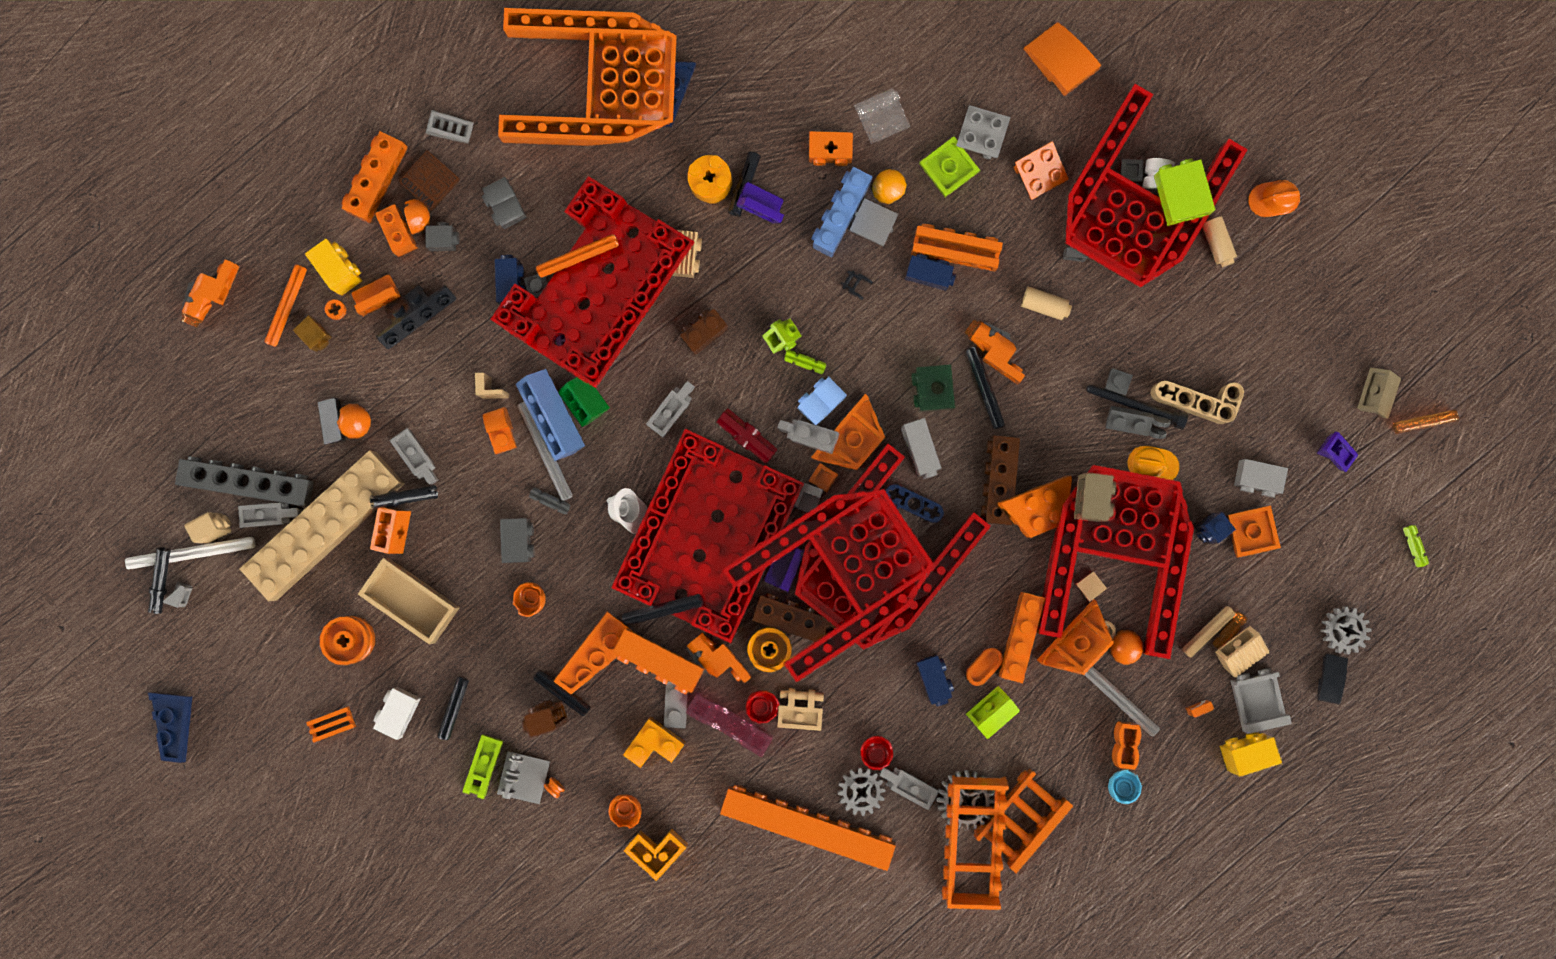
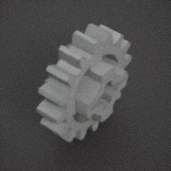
(1349, 621)
(868, 797)

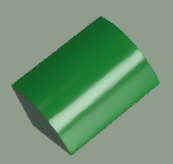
(583, 401)

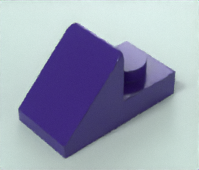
(1338, 451)

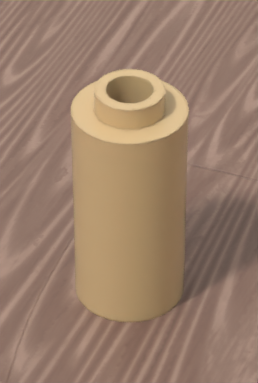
(1219, 241)
(1046, 303)

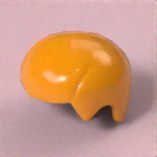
(889, 186)

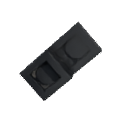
(1333, 679)

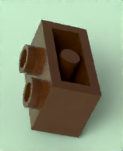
(703, 331)

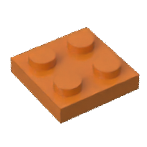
(1254, 531)

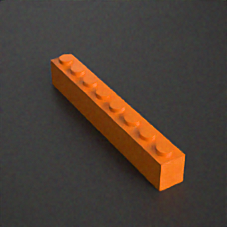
(808, 828)

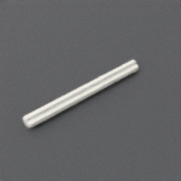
(193, 552)

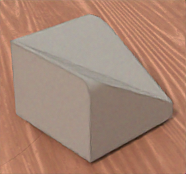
(180, 595)

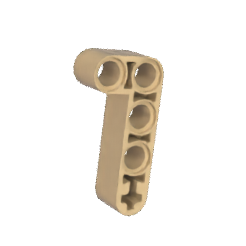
(1194, 399)

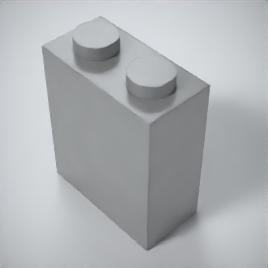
(921, 448)

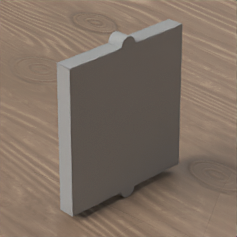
(873, 222)

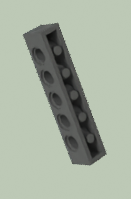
(189, 476)

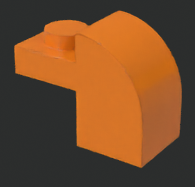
(499, 429)

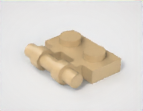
(799, 716)

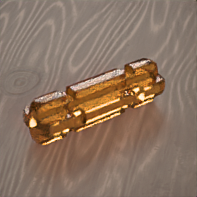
(1230, 630)

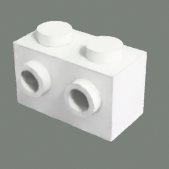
(396, 712)

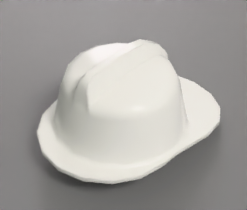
(627, 509)

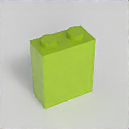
(1184, 191)

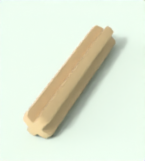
(1208, 631)

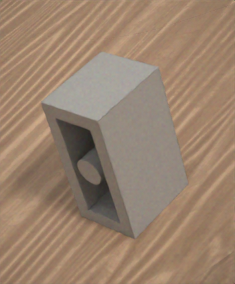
(1260, 477)

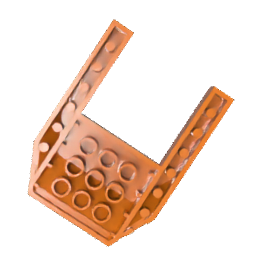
(627, 77)

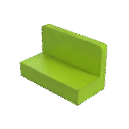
(993, 712)

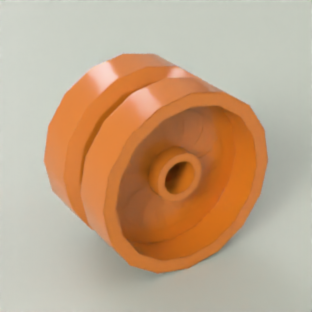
(334, 642)

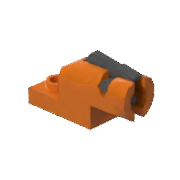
(716, 660)

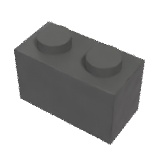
(516, 540)

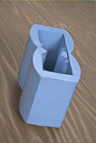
(821, 401)

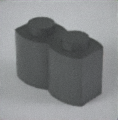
(504, 203)

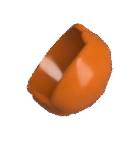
(416, 216)
(354, 421)
(529, 599)
(1126, 647)
(625, 811)

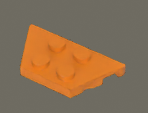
(858, 437)
(1039, 507)
(1080, 642)

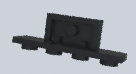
(412, 312)

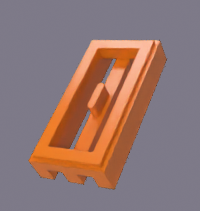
(313, 730)

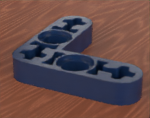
(926, 516)

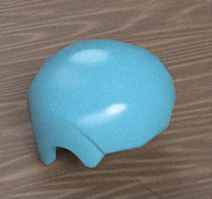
(1124, 786)

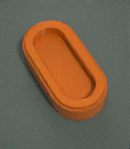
(984, 666)

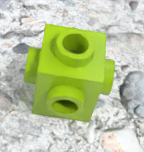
(782, 335)

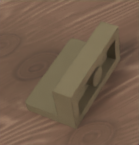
(1379, 392)

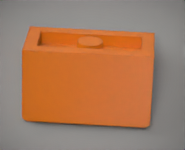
(375, 295)

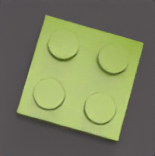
(949, 167)

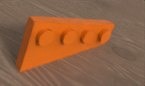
(593, 654)

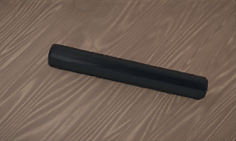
(985, 387)
(662, 609)

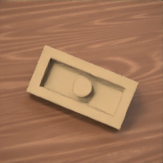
(484, 390)

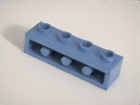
(844, 207)
(550, 414)

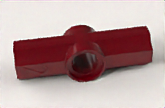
(746, 436)

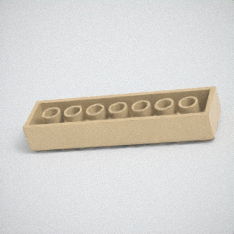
(320, 527)

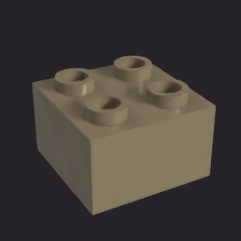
(1094, 497)

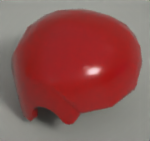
(762, 706)
(876, 752)

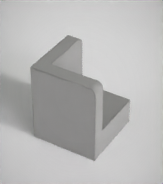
(808, 498)

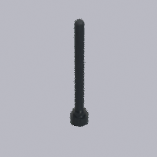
(1177, 419)

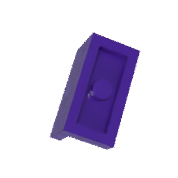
(760, 203)
(784, 569)

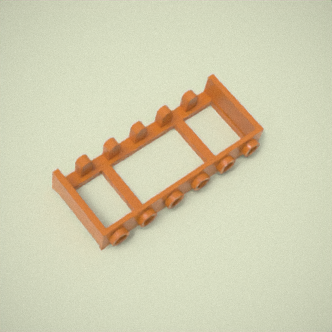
(970, 900)

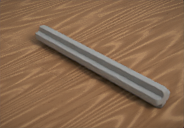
(551, 465)
(1122, 701)

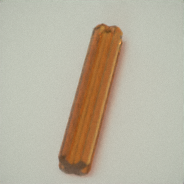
(1425, 421)

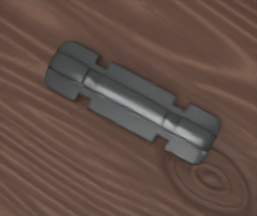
(549, 500)

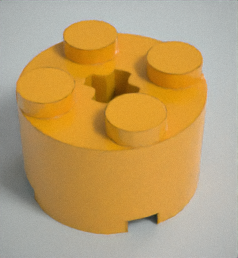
(716, 168)
(776, 659)

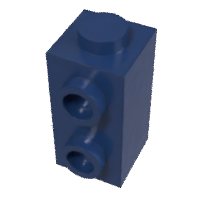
(507, 273)
(930, 273)
(1214, 528)
(934, 680)

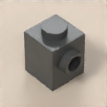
(441, 237)

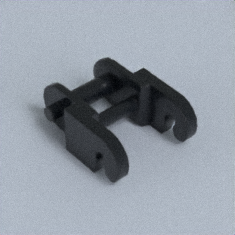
(859, 277)

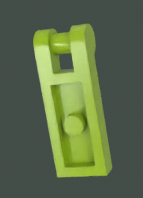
(483, 765)

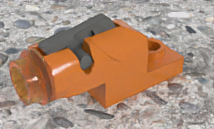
(207, 289)
(998, 348)

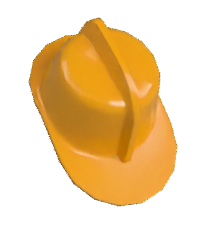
(1153, 462)

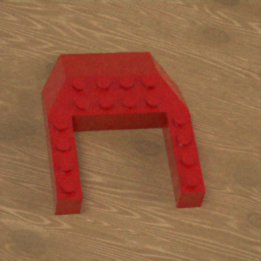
(1124, 222)
(1146, 529)
(868, 555)
(823, 593)

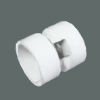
(1151, 168)

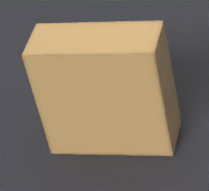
(1090, 586)

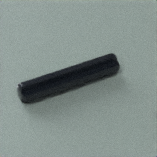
(569, 699)
(453, 708)

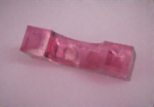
(729, 723)

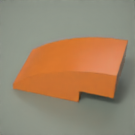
(1062, 58)

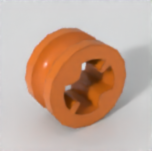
(329, 306)
(554, 787)

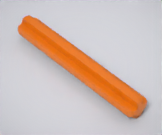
(577, 256)
(285, 305)

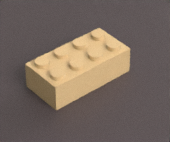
(408, 600)

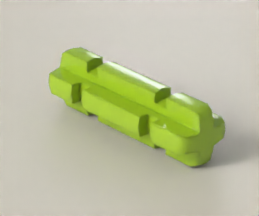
(805, 361)
(1415, 545)

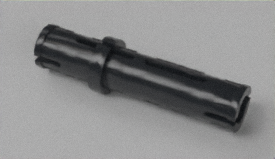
(746, 176)
(401, 497)
(159, 579)

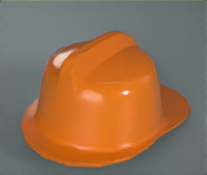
(1274, 198)

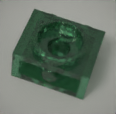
(927, 400)

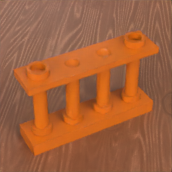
(1044, 824)

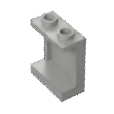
(1259, 701)

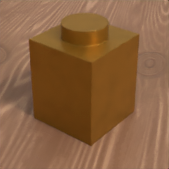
(312, 334)

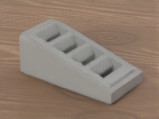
(452, 120)

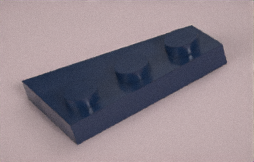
(173, 722)

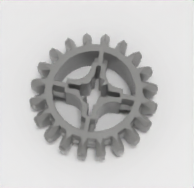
(974, 793)

